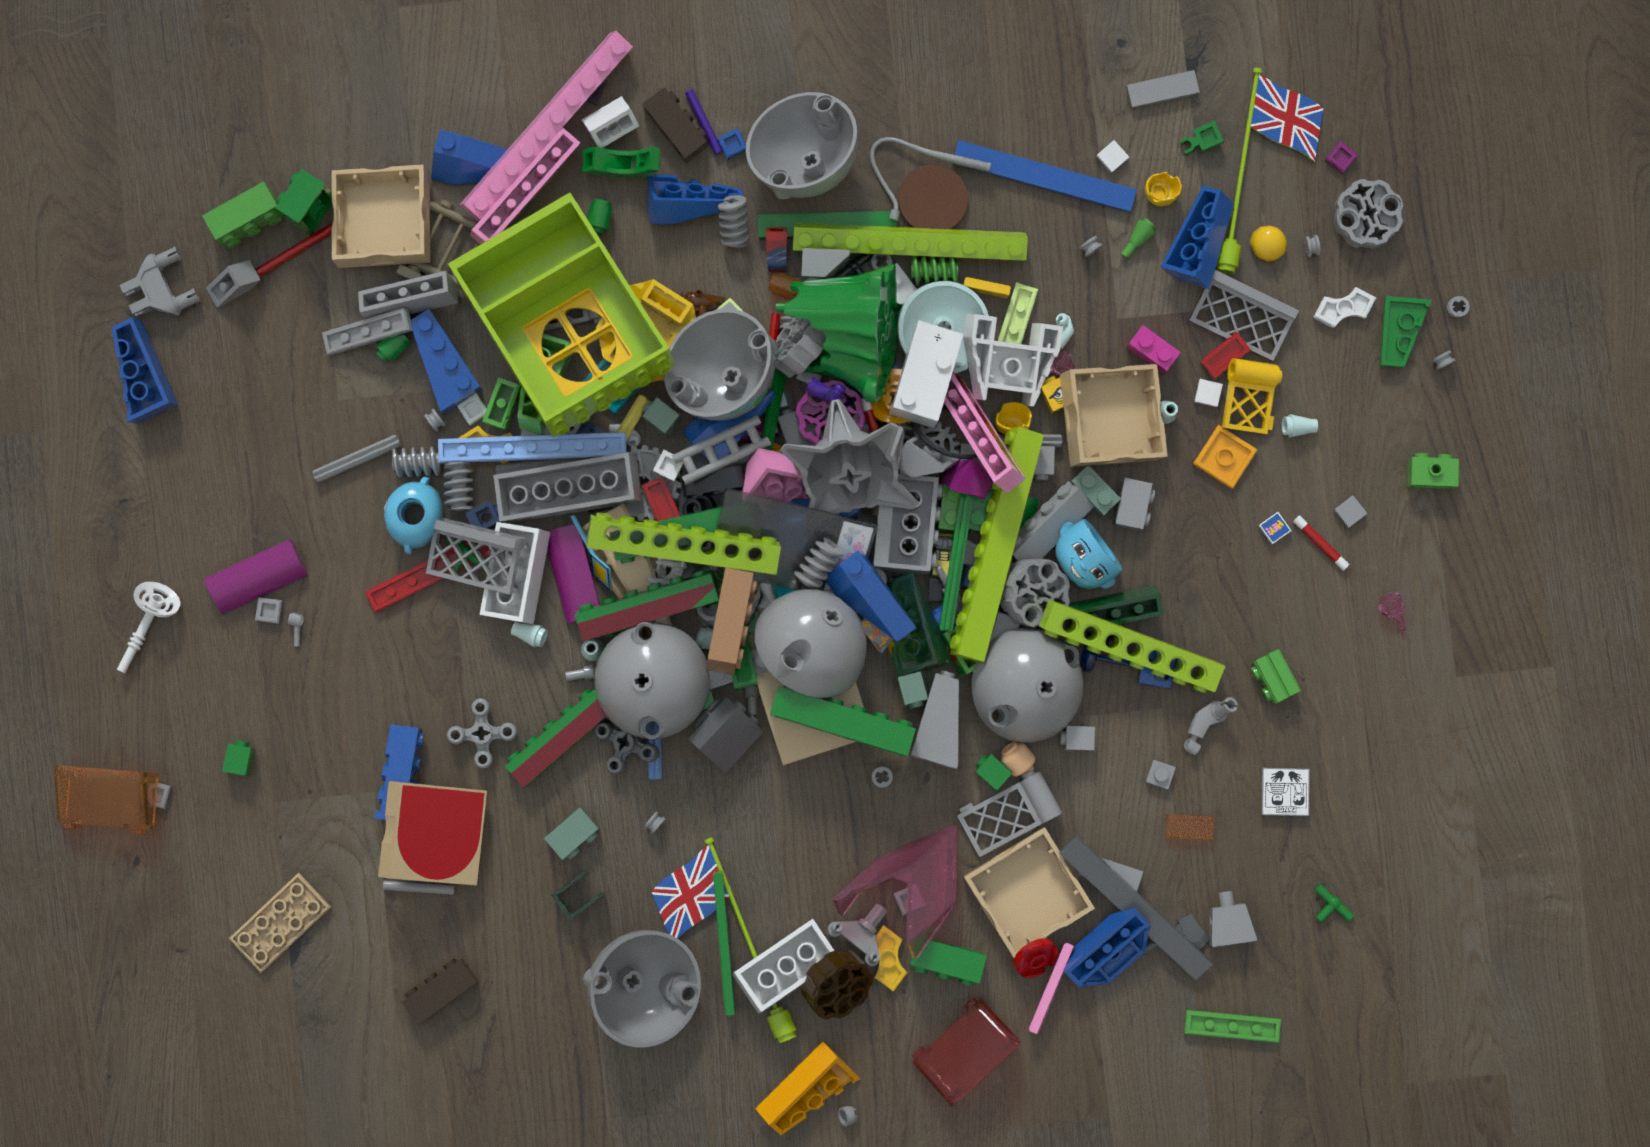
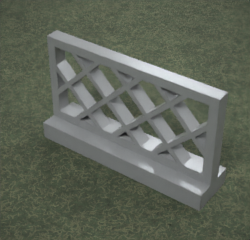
(1254, 297)
(480, 535)

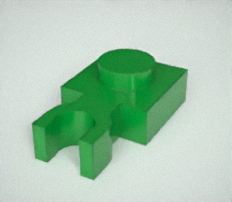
(1206, 138)

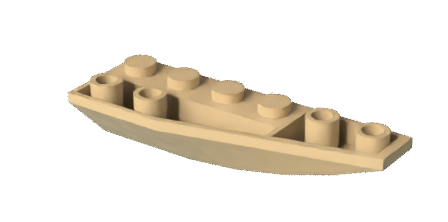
(627, 575)

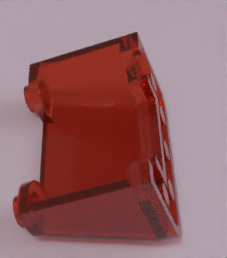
(966, 1052)

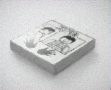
(1285, 791)

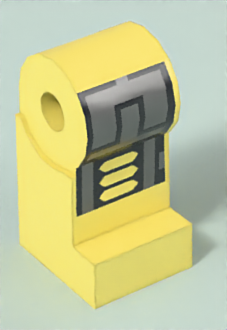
(943, 552)

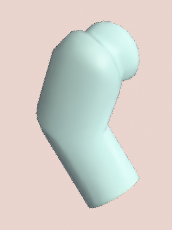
(1068, 330)

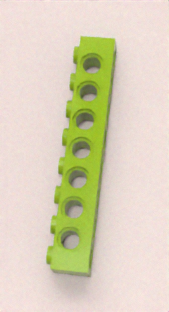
(765, 563)
(1209, 670)

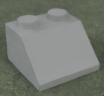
(823, 263)
(920, 459)

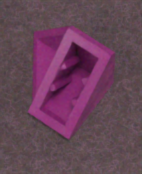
(968, 478)

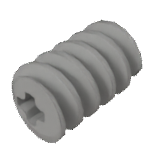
(734, 221)
(416, 462)
(458, 486)
(819, 564)

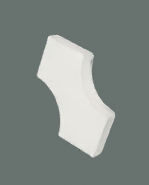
(1332, 310)

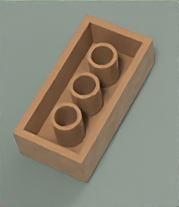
(729, 626)

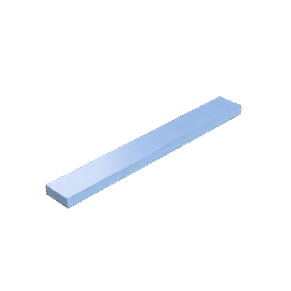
(531, 447)

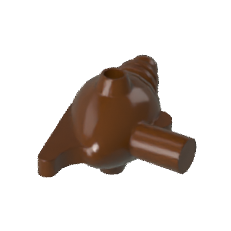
(701, 301)

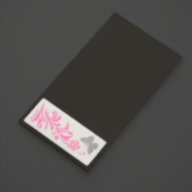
(795, 530)

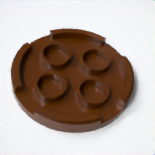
(933, 197)

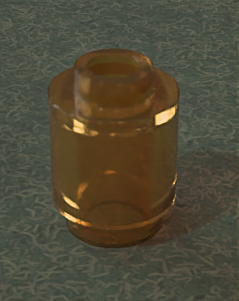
(780, 285)

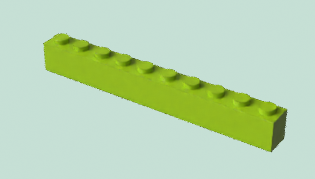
(911, 241)
(995, 551)

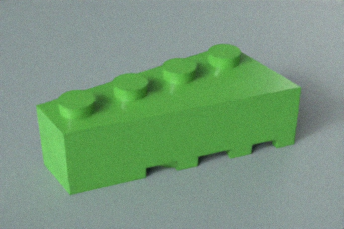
(527, 414)

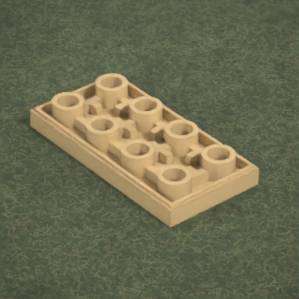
(280, 922)

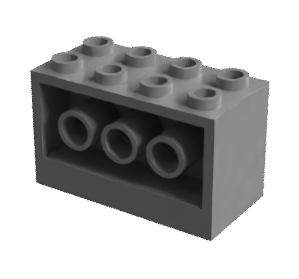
(893, 533)

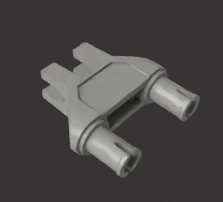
(155, 287)

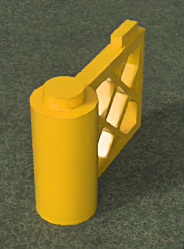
(1252, 376)

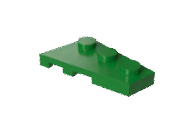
(1399, 328)

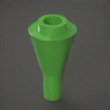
(1141, 233)

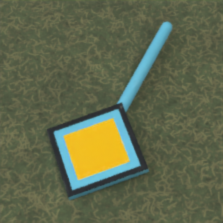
(599, 568)

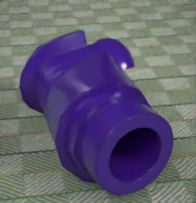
(824, 392)

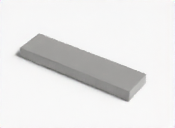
(367, 331)

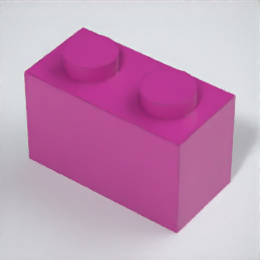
(1153, 349)

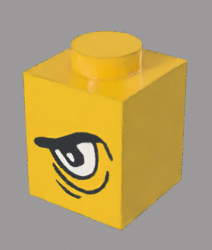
(1052, 394)

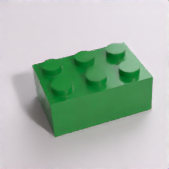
(304, 202)
(950, 961)

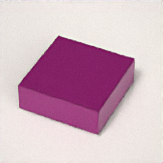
(1341, 157)

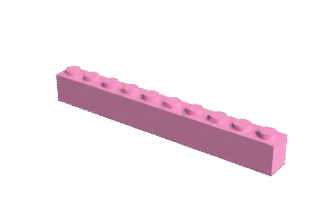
(546, 125)

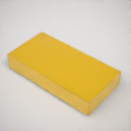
(987, 288)

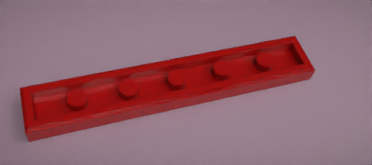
(412, 581)

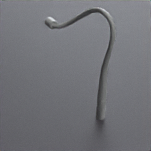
(959, 160)

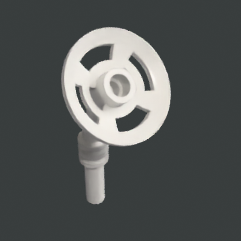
(152, 609)

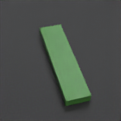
(1232, 1026)

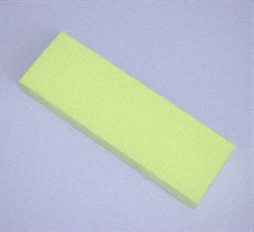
(1018, 314)

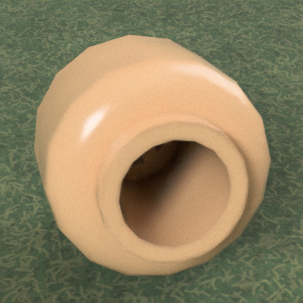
(1017, 758)

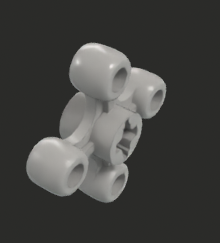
(482, 745)

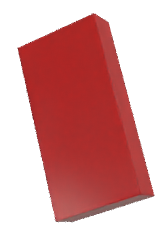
(1219, 359)
(660, 499)

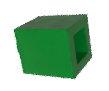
(238, 758)
(992, 771)

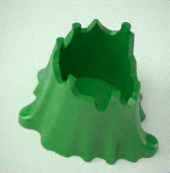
(859, 327)

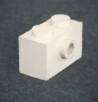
(610, 122)

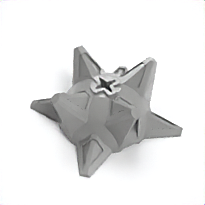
(851, 466)

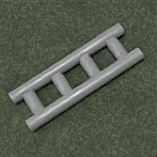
(707, 446)

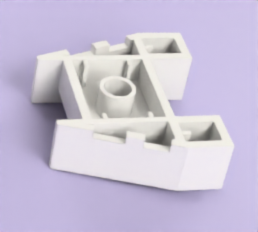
(1009, 364)

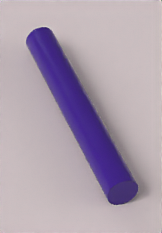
(703, 121)

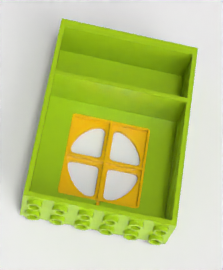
(537, 276)

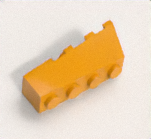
(806, 1089)

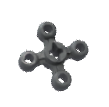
(622, 750)

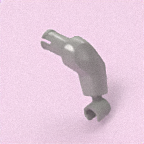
(1204, 718)

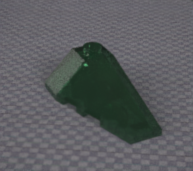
(925, 646)

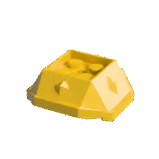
(666, 310)

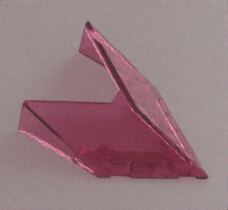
(931, 878)

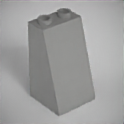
(939, 725)

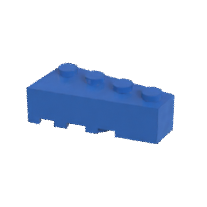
(141, 373)

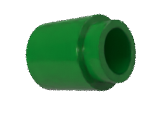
(600, 215)
(392, 347)

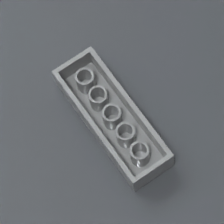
(567, 488)

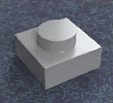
(1160, 774)

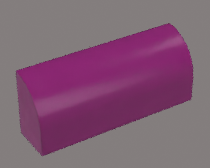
(571, 570)
(256, 576)

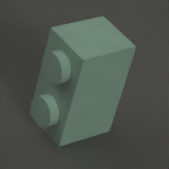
(661, 417)
(1096, 491)
(912, 690)
(572, 834)

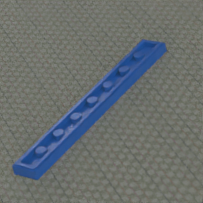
(1050, 177)

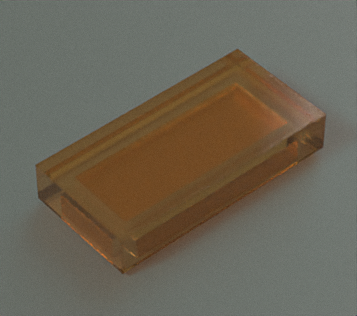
(1189, 827)

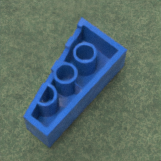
(1200, 239)
(446, 370)
(402, 760)

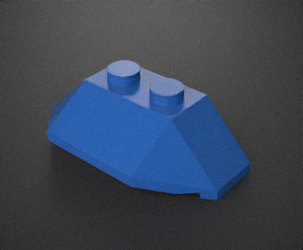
(1108, 949)

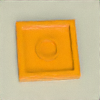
(1225, 457)

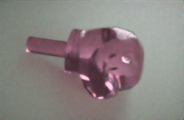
(1062, 363)
(1392, 605)

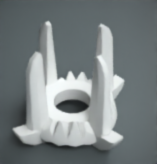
(660, 572)

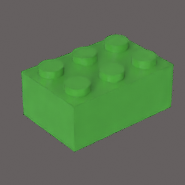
(243, 216)

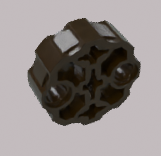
(837, 984)

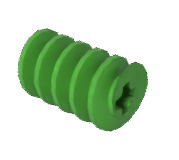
(934, 269)

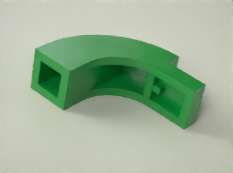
(621, 163)

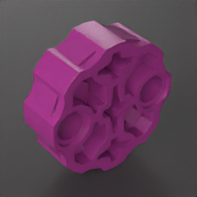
(808, 406)

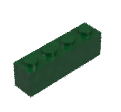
(1122, 606)

